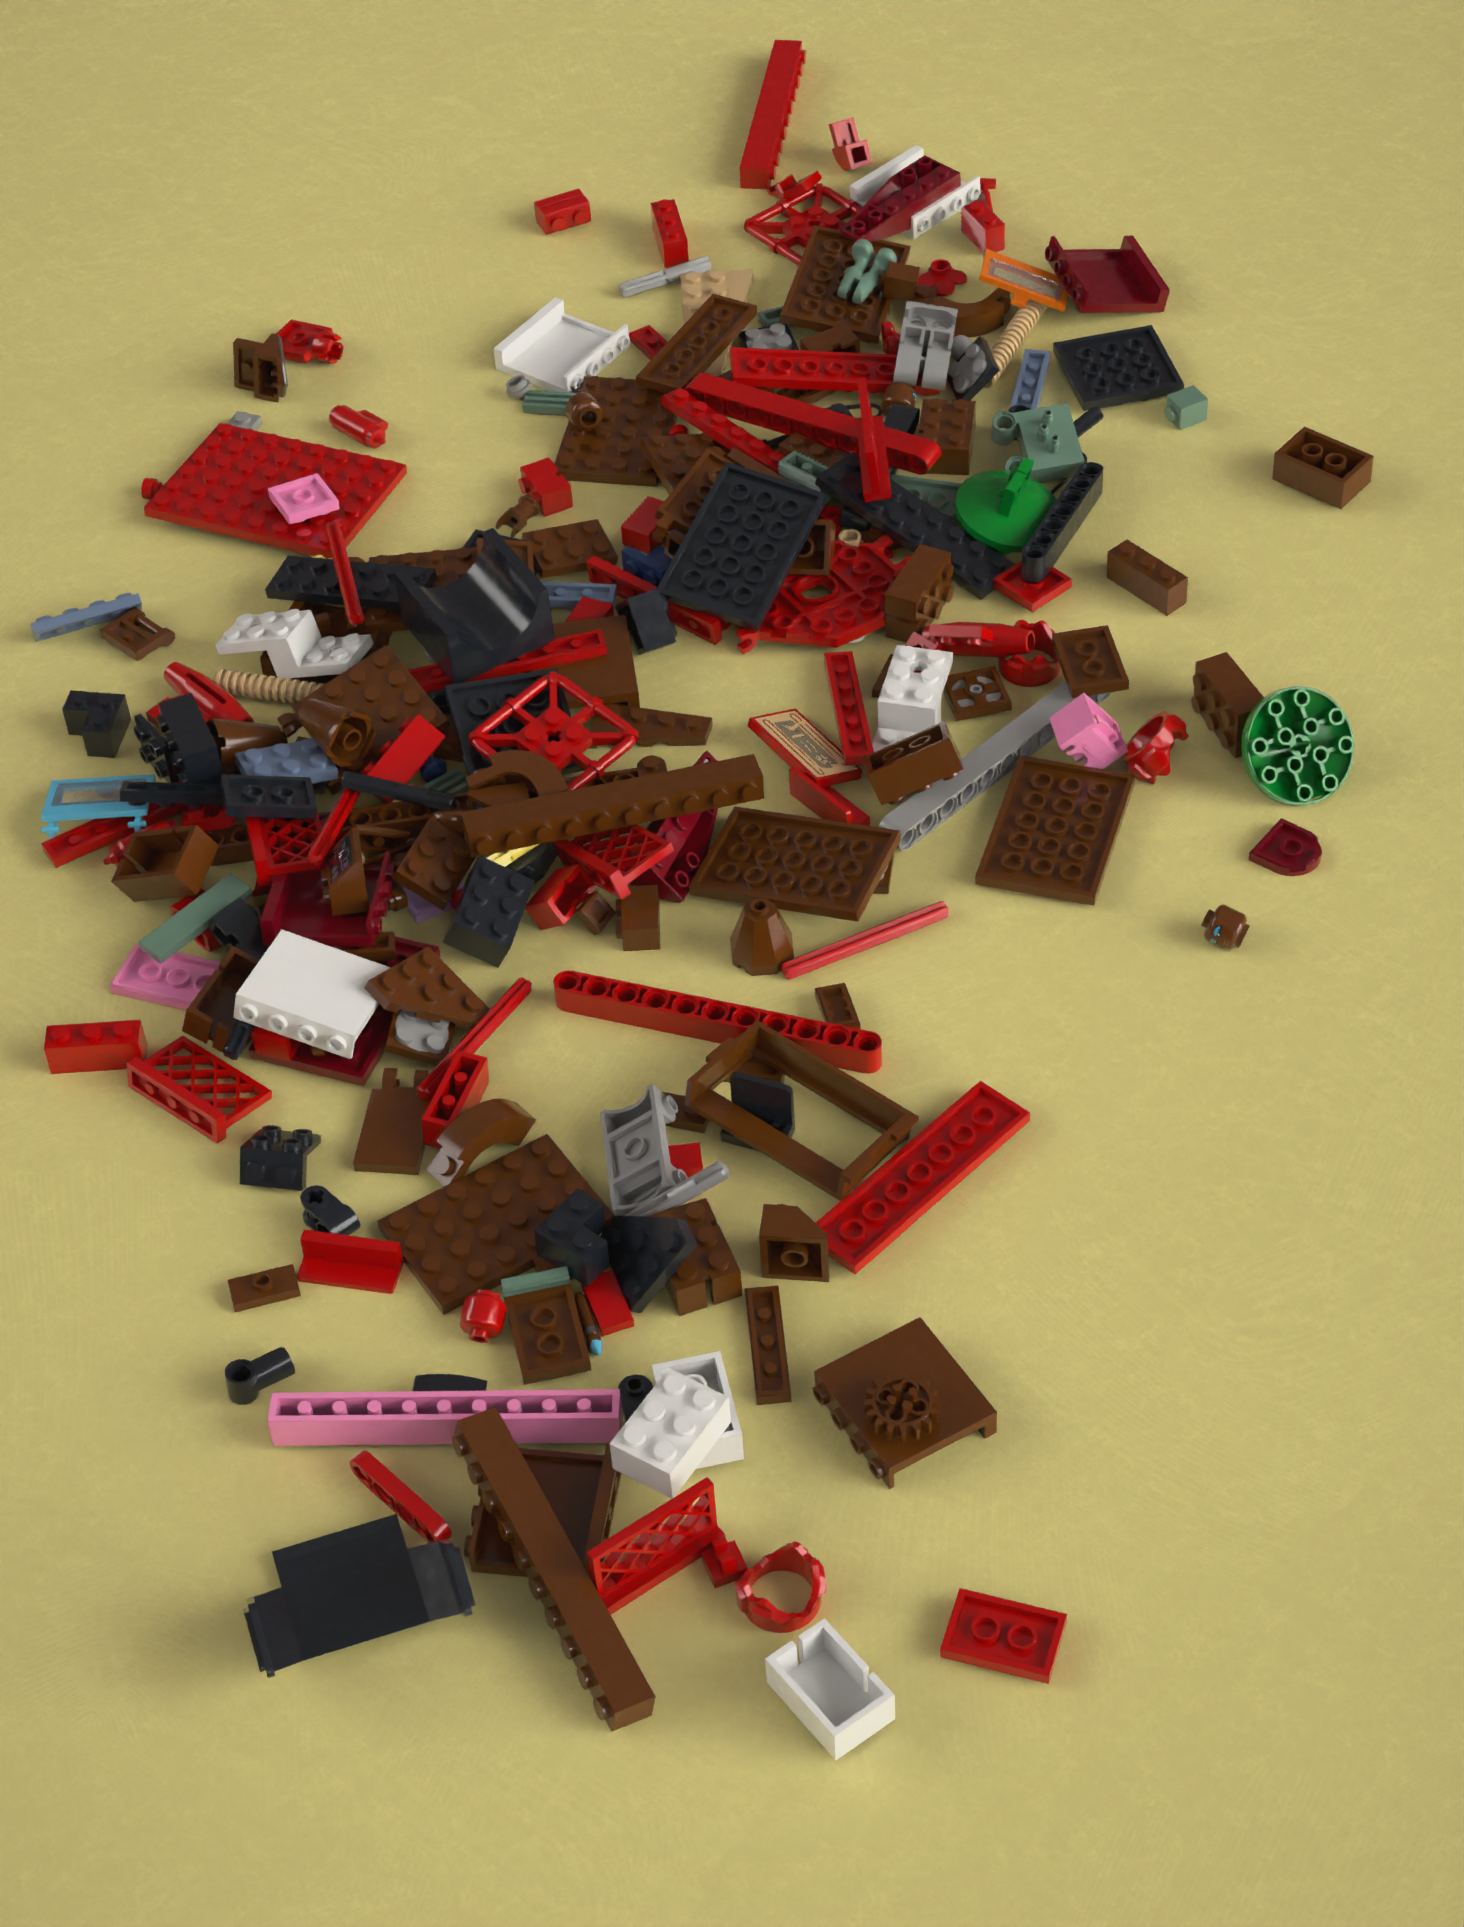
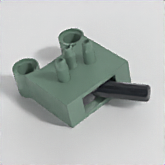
(1045, 437)

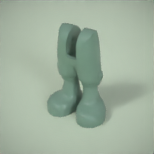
(864, 283)

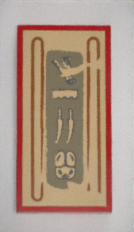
(804, 747)

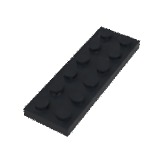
(317, 582)

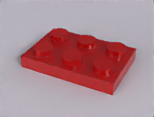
(1003, 1635)

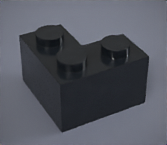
(648, 621)
(99, 719)
(573, 1239)

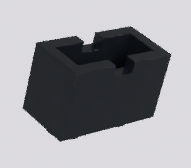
(239, 927)

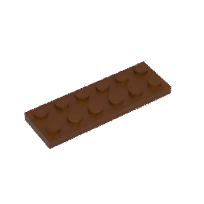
(697, 344)

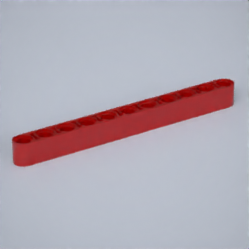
(816, 423)
(710, 1018)

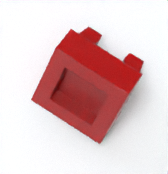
(723, 1562)

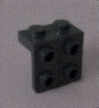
(154, 750)
(764, 1099)
(277, 1158)

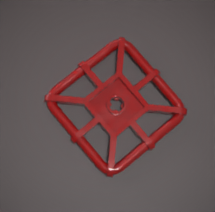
(799, 225)
(556, 723)

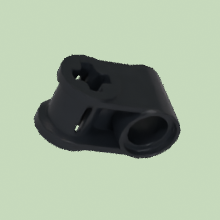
(327, 1213)

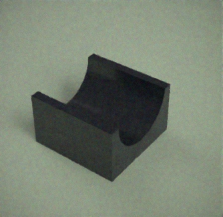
(482, 616)

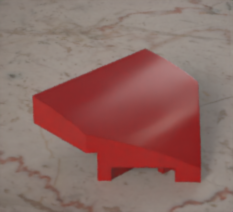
(790, 188)

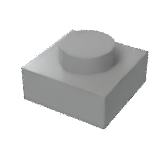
(246, 420)

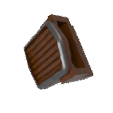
(261, 367)

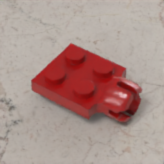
(310, 341)

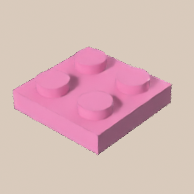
(303, 498)

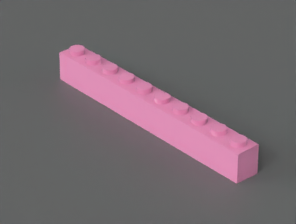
(433, 1416)

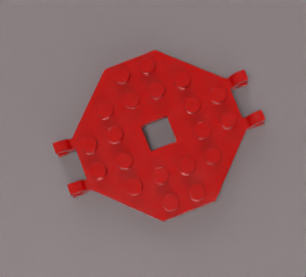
(849, 612)

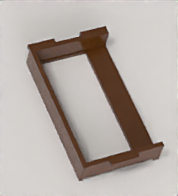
(817, 1076)

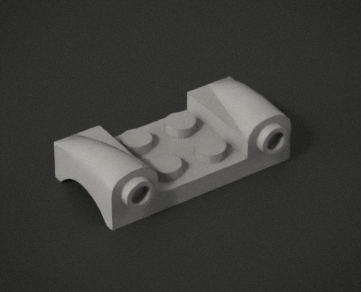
(639, 1150)

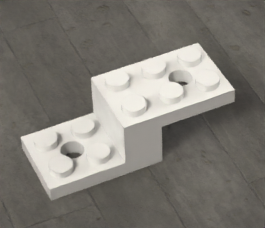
(294, 644)
(911, 699)

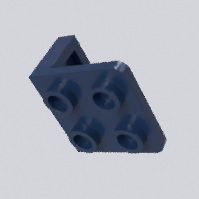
(646, 567)

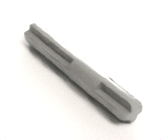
(663, 277)
(684, 1190)

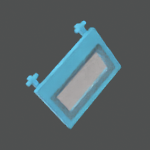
(91, 800)

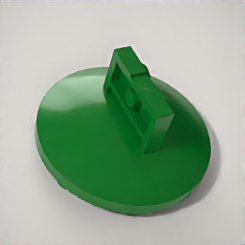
(1003, 506)
(1297, 746)

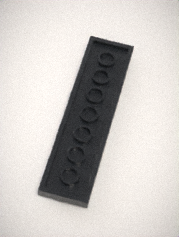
(916, 523)

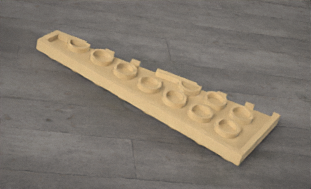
(700, 286)

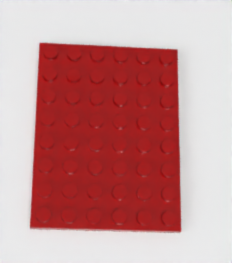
(229, 478)

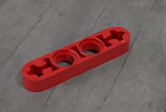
(399, 1498)

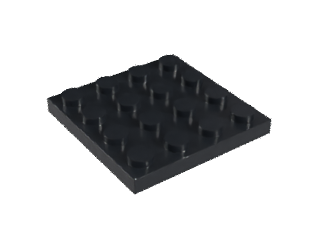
(1117, 367)
(478, 700)

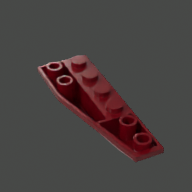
(901, 198)
(691, 840)

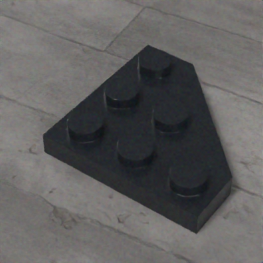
(646, 1254)

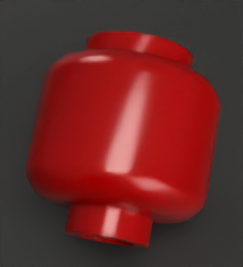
(483, 1315)

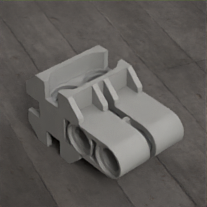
(925, 345)

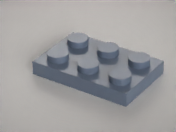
(288, 760)

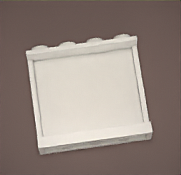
(866, 187)
(559, 349)
(309, 993)

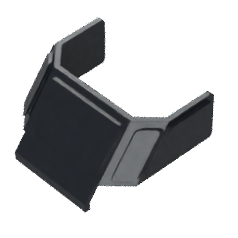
(353, 1591)

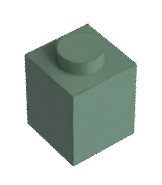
(1186, 407)

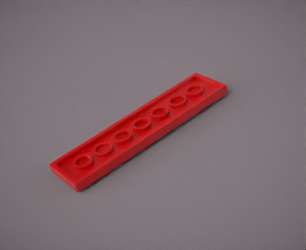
(815, 370)
(920, 1175)

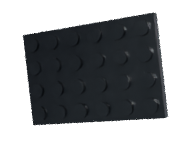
(741, 546)

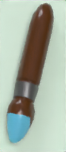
(588, 1324)

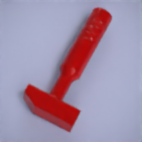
(985, 184)

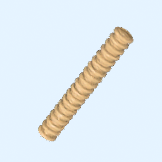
(1015, 335)
(263, 686)

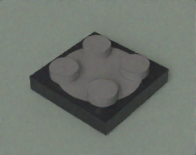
(769, 337)
(972, 370)

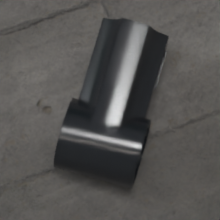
(248, 1377)

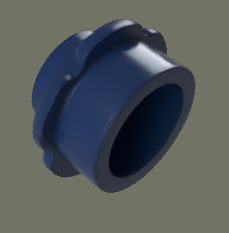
(433, 769)

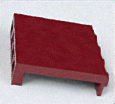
(1109, 278)
(299, 908)

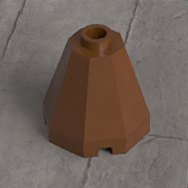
(761, 939)

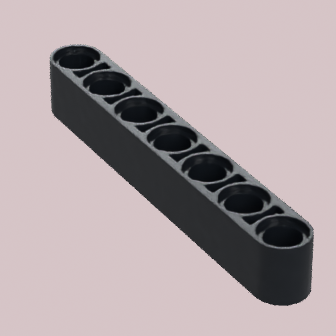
(900, 418)
(1062, 522)

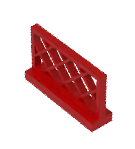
(872, 450)
(266, 855)
(609, 874)
(182, 1099)
(668, 1553)

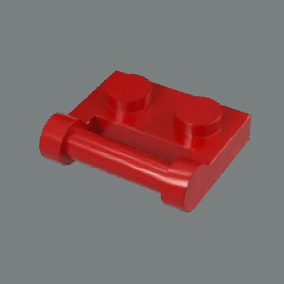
(207, 817)

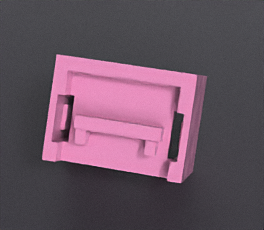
(1090, 732)

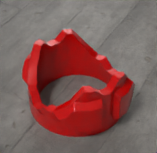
(1035, 671)
(1151, 746)
(761, 1611)

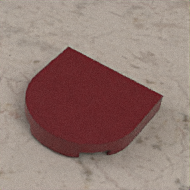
(1287, 850)

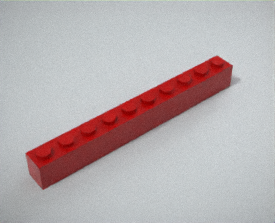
(772, 115)

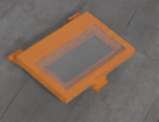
(1023, 281)

